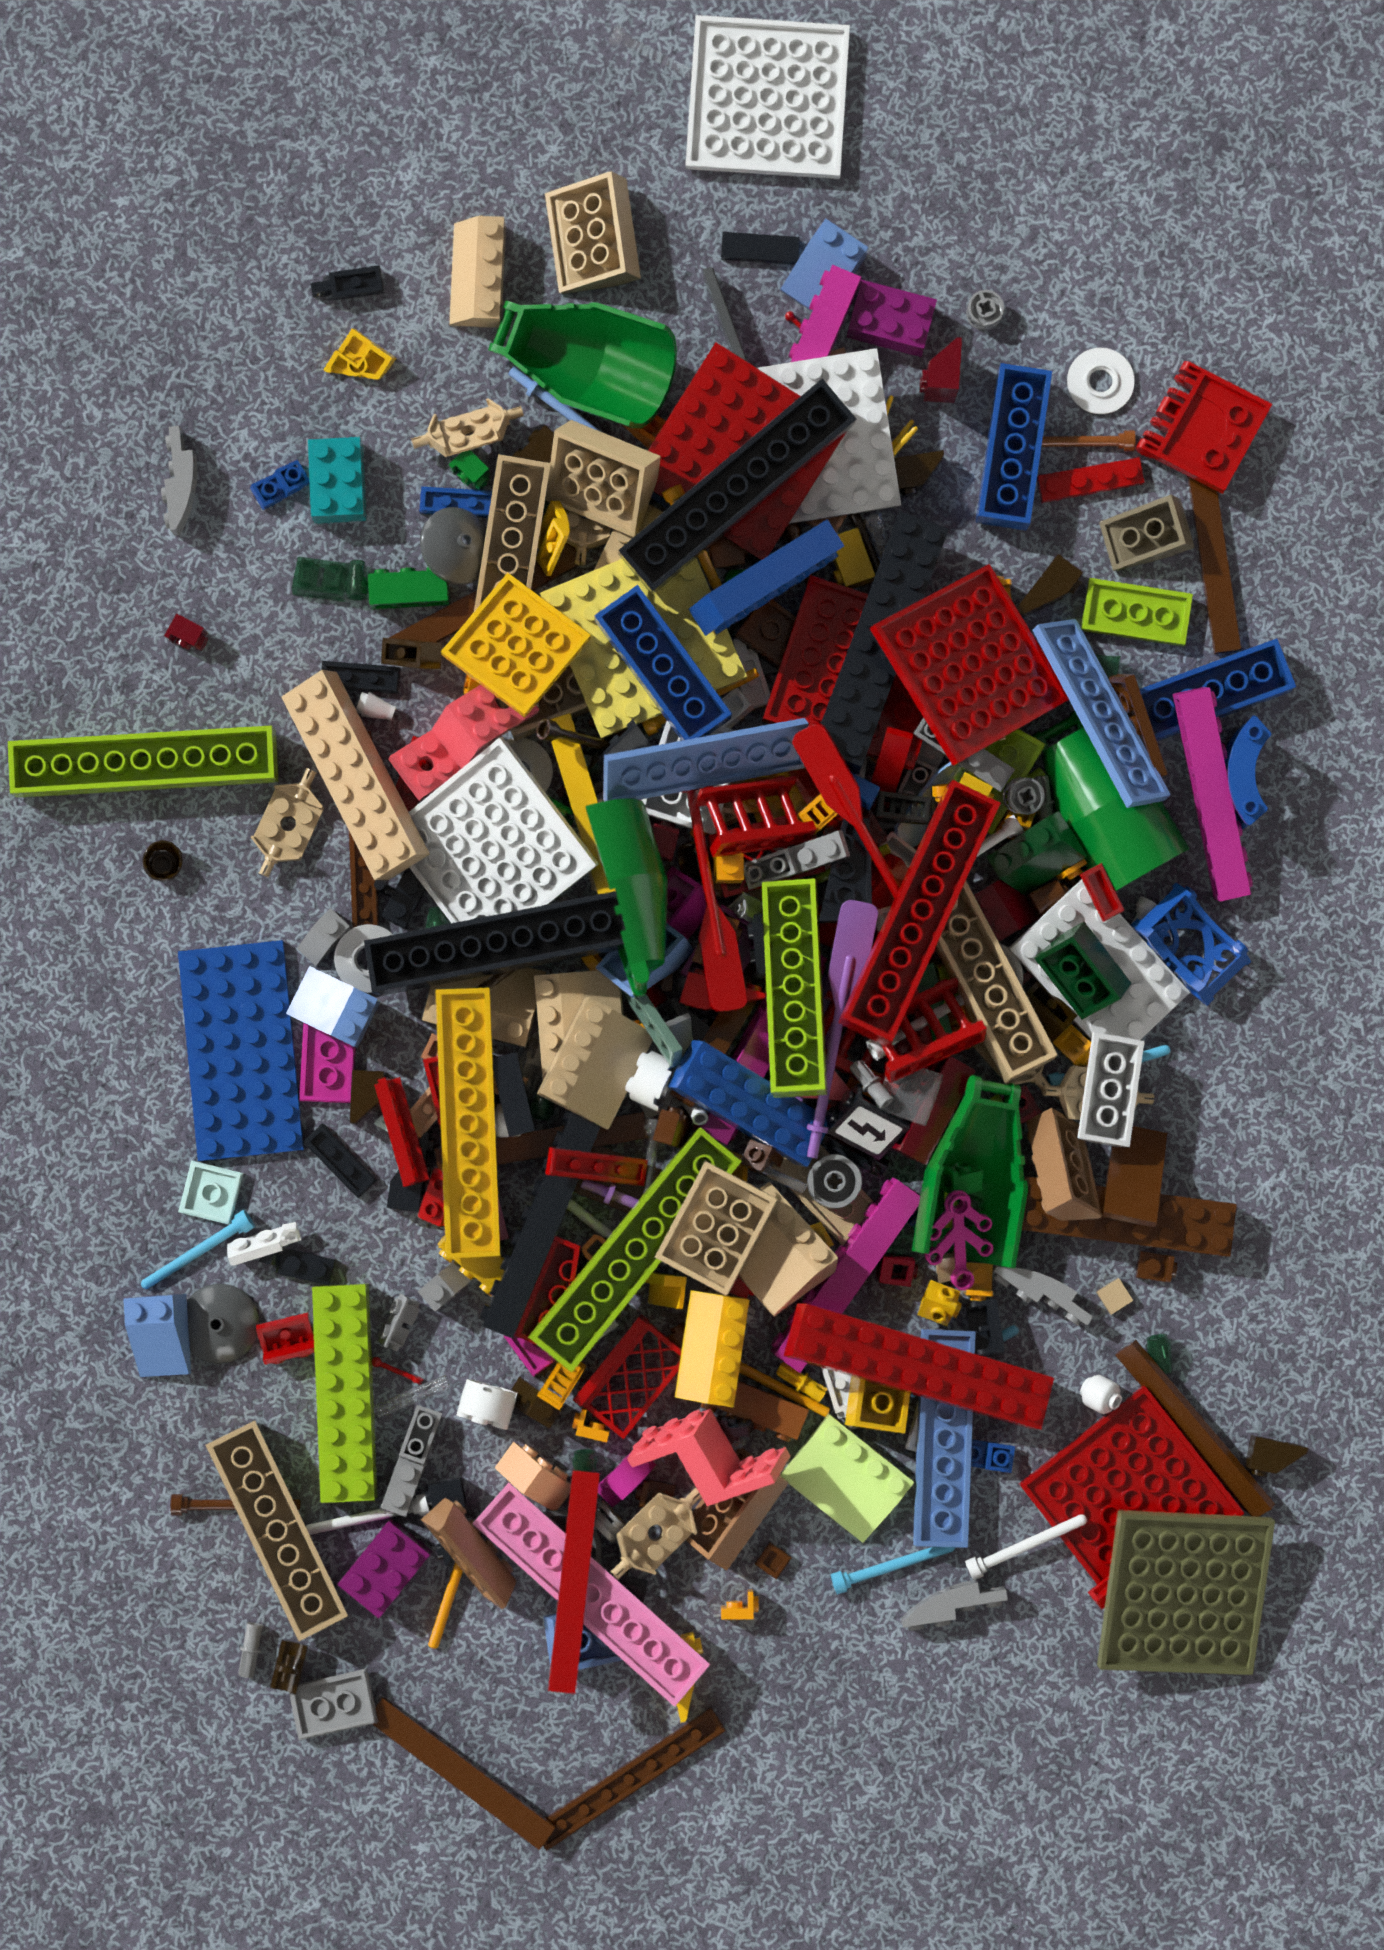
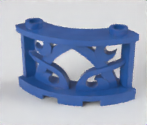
(1241, 764)
(1155, 935)

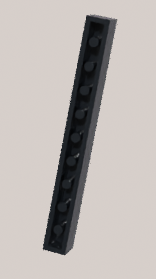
(537, 1233)

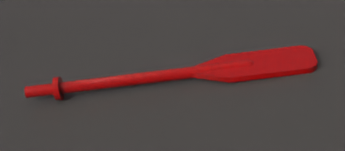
(839, 788)
(716, 934)

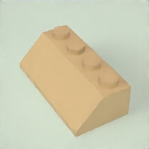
(478, 272)

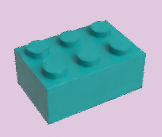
(337, 480)

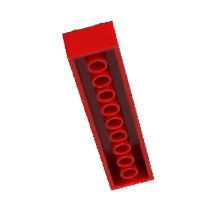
(919, 913)
(918, 1366)

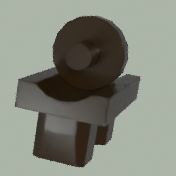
(289, 1666)

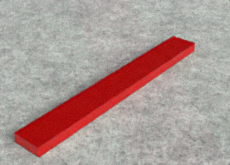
(573, 1582)

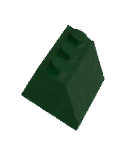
(1037, 855)
(1083, 971)

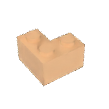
(534, 1476)

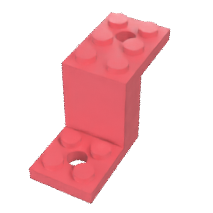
(455, 740)
(709, 1457)

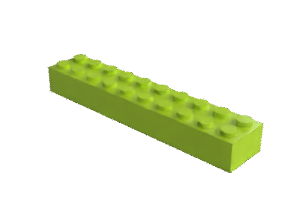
(143, 761)
(625, 1257)

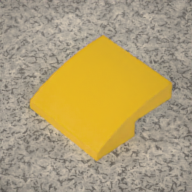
(552, 536)

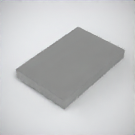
(333, 1704)

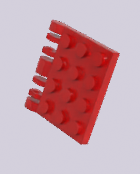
(1206, 431)

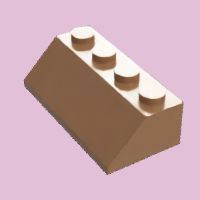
(1062, 1167)
(730, 1523)
(471, 1552)

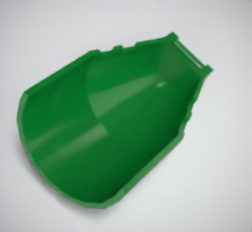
(592, 357)
(1119, 837)
(640, 882)
(986, 1136)

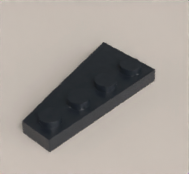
(629, 740)
(848, 876)

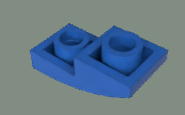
(280, 485)
(992, 1456)

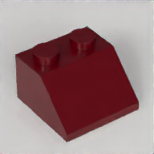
(942, 375)
(1005, 909)

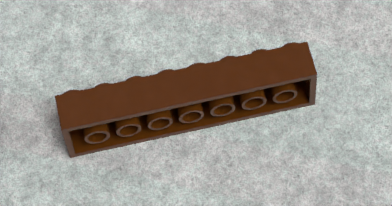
(1181, 1224)

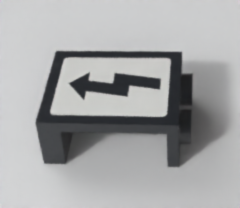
(865, 1124)

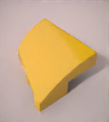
(360, 358)

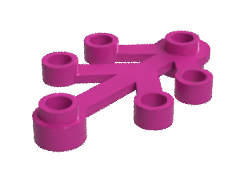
(958, 1235)

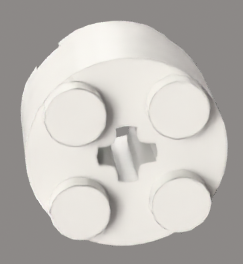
(651, 1081)
(487, 1404)

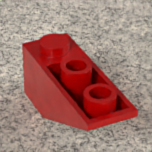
(696, 993)

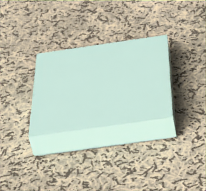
(211, 1192)

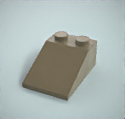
(1147, 533)

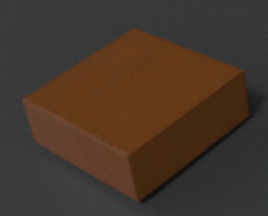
(773, 1560)

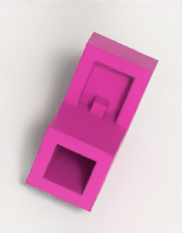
(623, 1480)

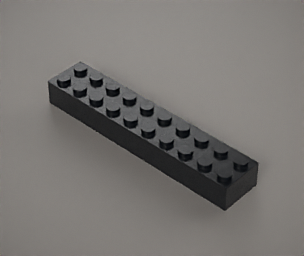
(737, 486)
(866, 671)
(494, 944)

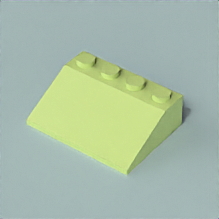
(846, 1478)

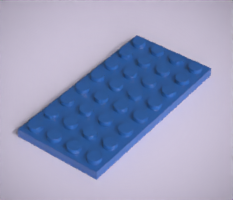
(240, 1050)

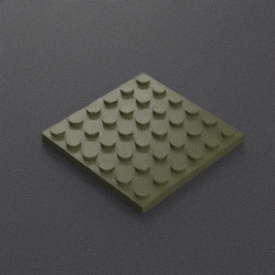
(1185, 1593)

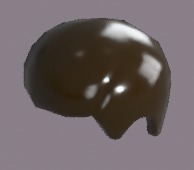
(162, 861)
(689, 862)

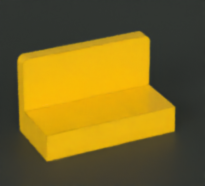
(666, 1290)

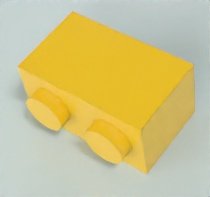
(853, 563)

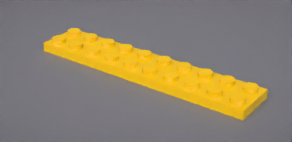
(467, 1123)

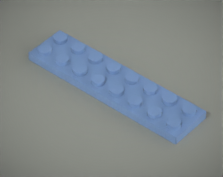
(1101, 713)
(702, 761)
(943, 1462)

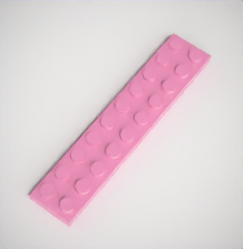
(610, 1608)

